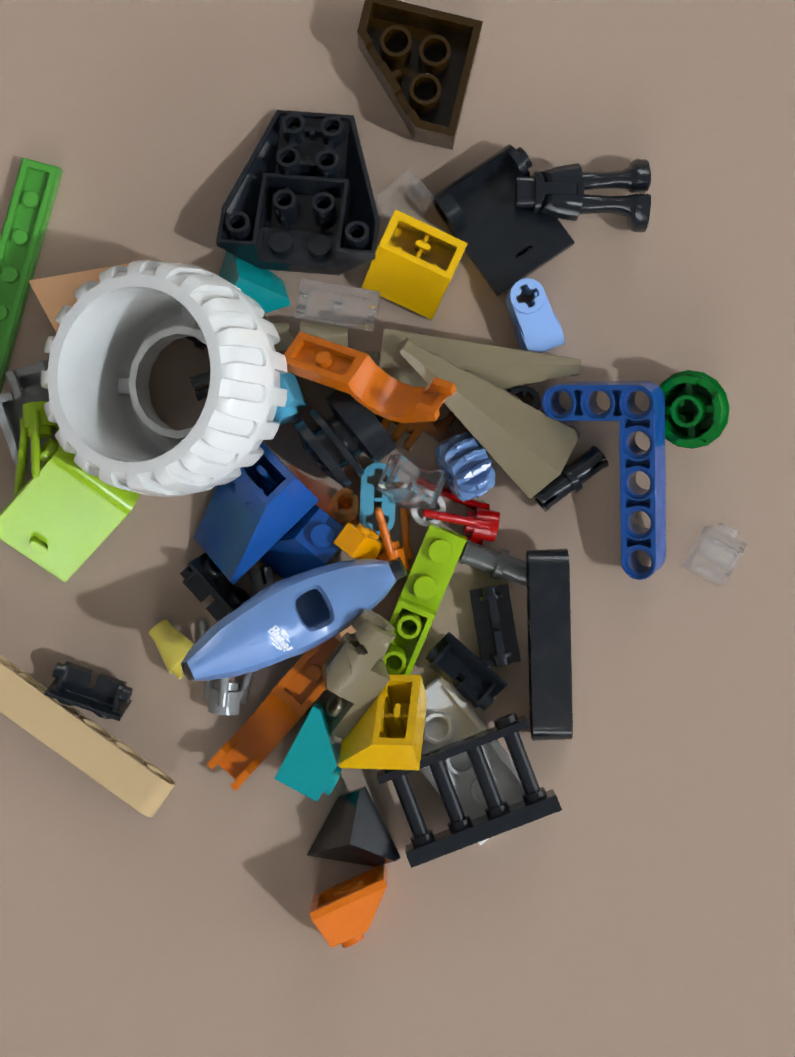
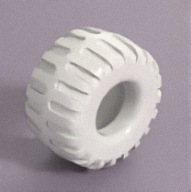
(104, 370)

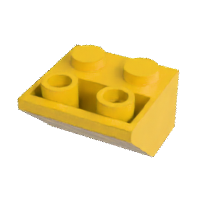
(414, 264)
(390, 729)

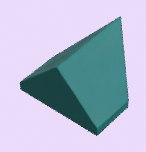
(255, 282)

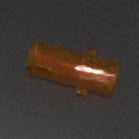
(344, 516)

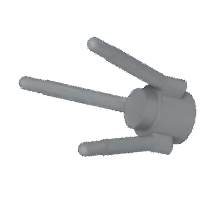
(224, 694)

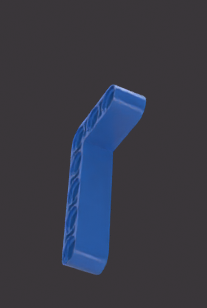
(632, 459)

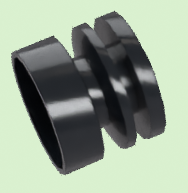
(344, 437)

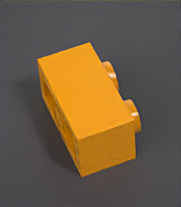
(359, 541)

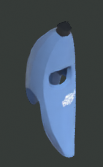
(290, 618)

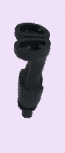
(562, 196)

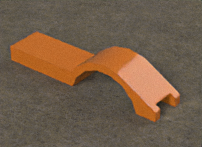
(364, 380)
(275, 715)

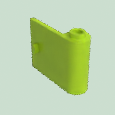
(64, 511)

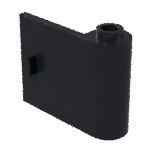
(484, 215)

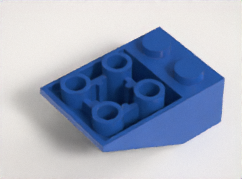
(252, 514)

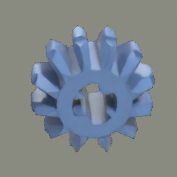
(466, 466)

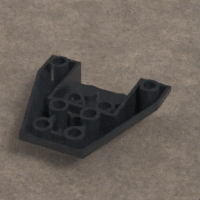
(303, 198)

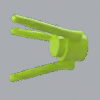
(33, 426)

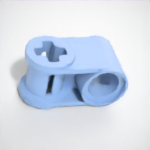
(537, 325)

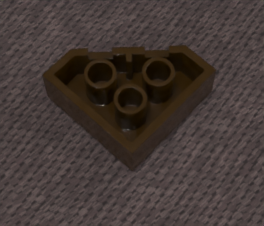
(421, 63)

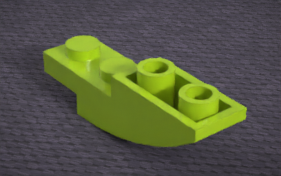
(422, 596)

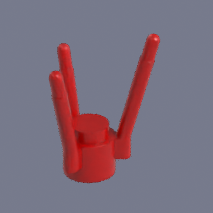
(480, 524)

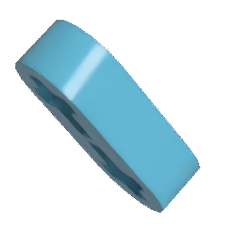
(367, 498)

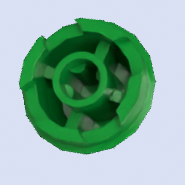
(694, 409)

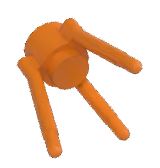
(391, 548)

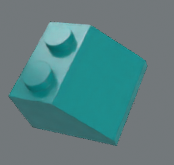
(313, 757)

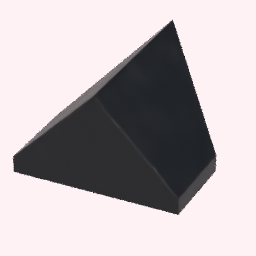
(355, 832)

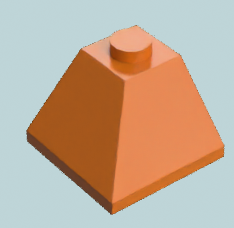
(349, 907)

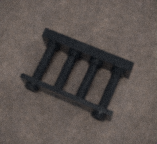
(499, 816)

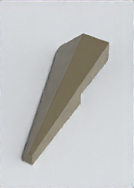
(495, 364)
(515, 434)

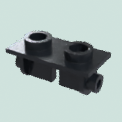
(205, 578)
(495, 625)
(476, 679)
(72, 688)

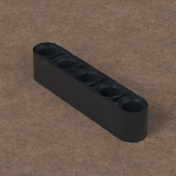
(549, 644)

